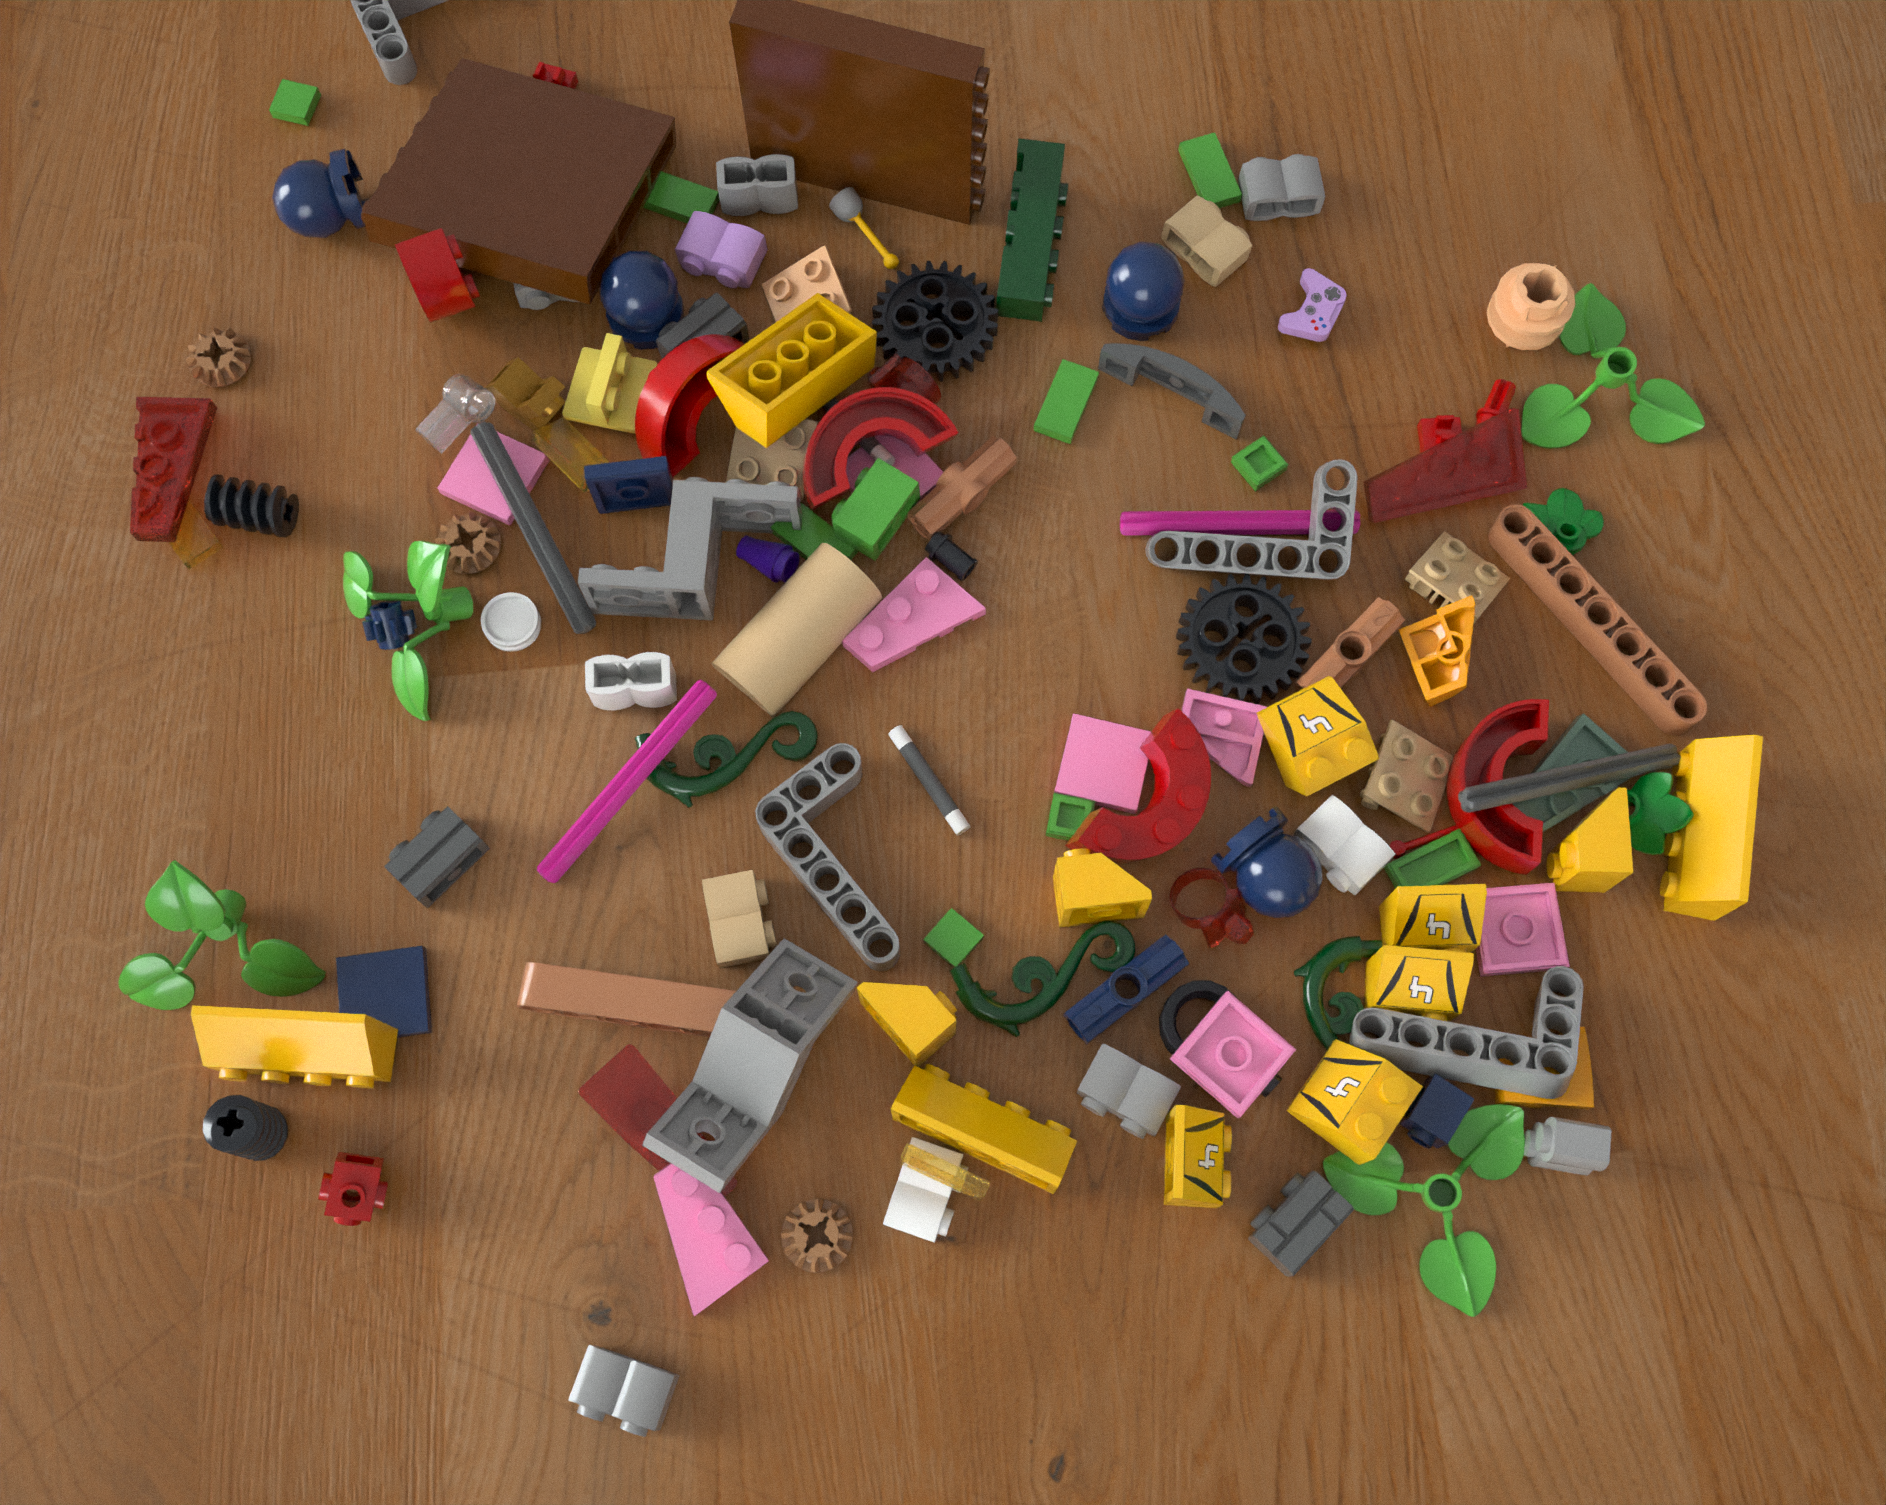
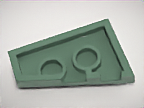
(1578, 744)

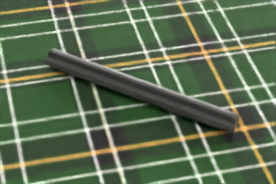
(533, 528)
(1568, 778)

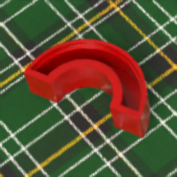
(436, 276)
(676, 397)
(865, 415)
(1175, 807)
(1500, 832)

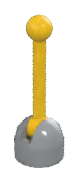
(848, 207)

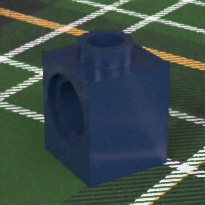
(1436, 1112)

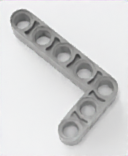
(386, 37)
(1268, 548)
(821, 860)
(1486, 1045)

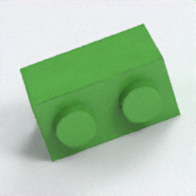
(875, 508)

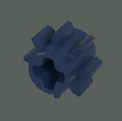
(389, 624)

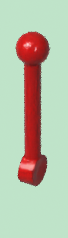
(1400, 847)

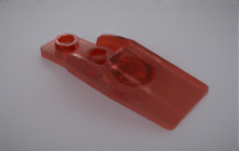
(632, 1101)

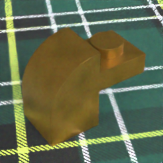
(526, 394)

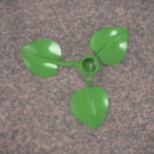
(1596, 325)
(426, 574)
(186, 902)
(1464, 1266)

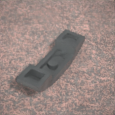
(1130, 360)

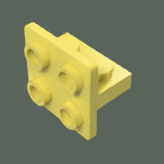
(607, 386)

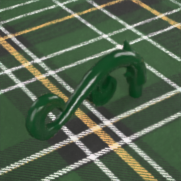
(732, 765)
(1316, 971)
(1007, 1016)

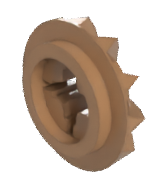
(232, 363)
(485, 545)
(820, 1257)

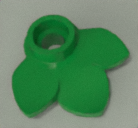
(1567, 519)
(1655, 812)

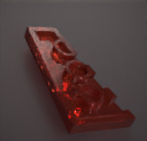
(169, 454)
(1459, 470)

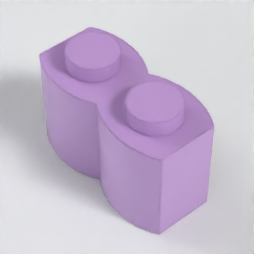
(721, 250)

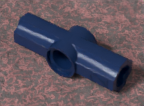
(1148, 973)

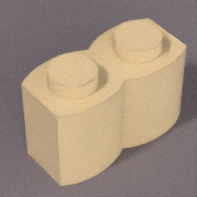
(1206, 240)
(737, 918)

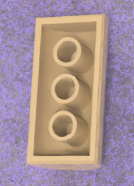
(798, 629)

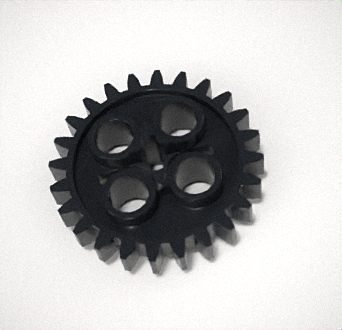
(936, 319)
(1269, 664)

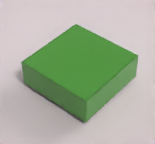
(295, 102)
(1259, 463)
(1067, 815)
(953, 938)

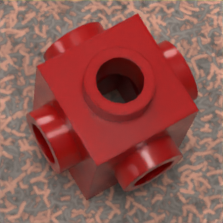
(355, 1173)

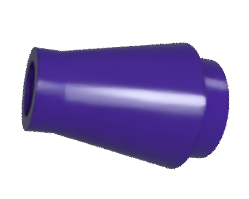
(770, 558)

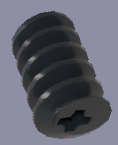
(250, 508)
(245, 1128)

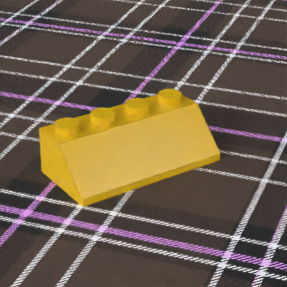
(793, 368)
(1714, 850)
(295, 1045)
(983, 1128)

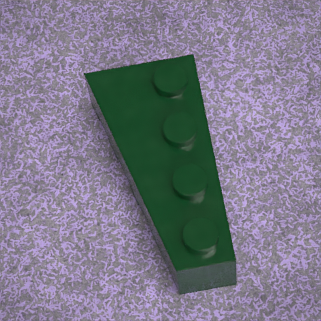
(1031, 231)

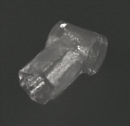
(461, 403)

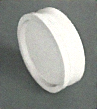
(511, 621)

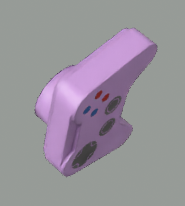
(1318, 311)

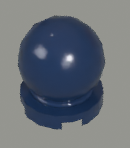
(319, 196)
(1143, 291)
(640, 297)
(1273, 869)

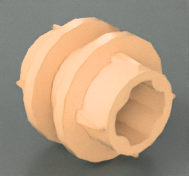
(1531, 306)

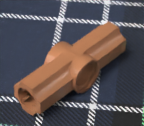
(962, 487)
(1363, 636)

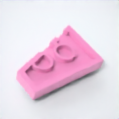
(911, 614)
(707, 1237)

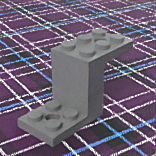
(692, 552)
(750, 1064)

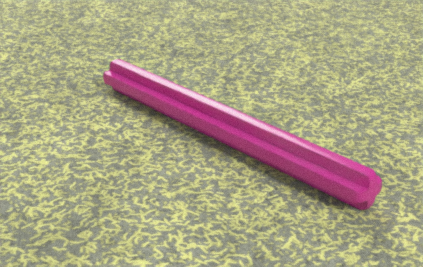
(1228, 522)
(626, 781)

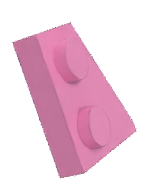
(1228, 730)

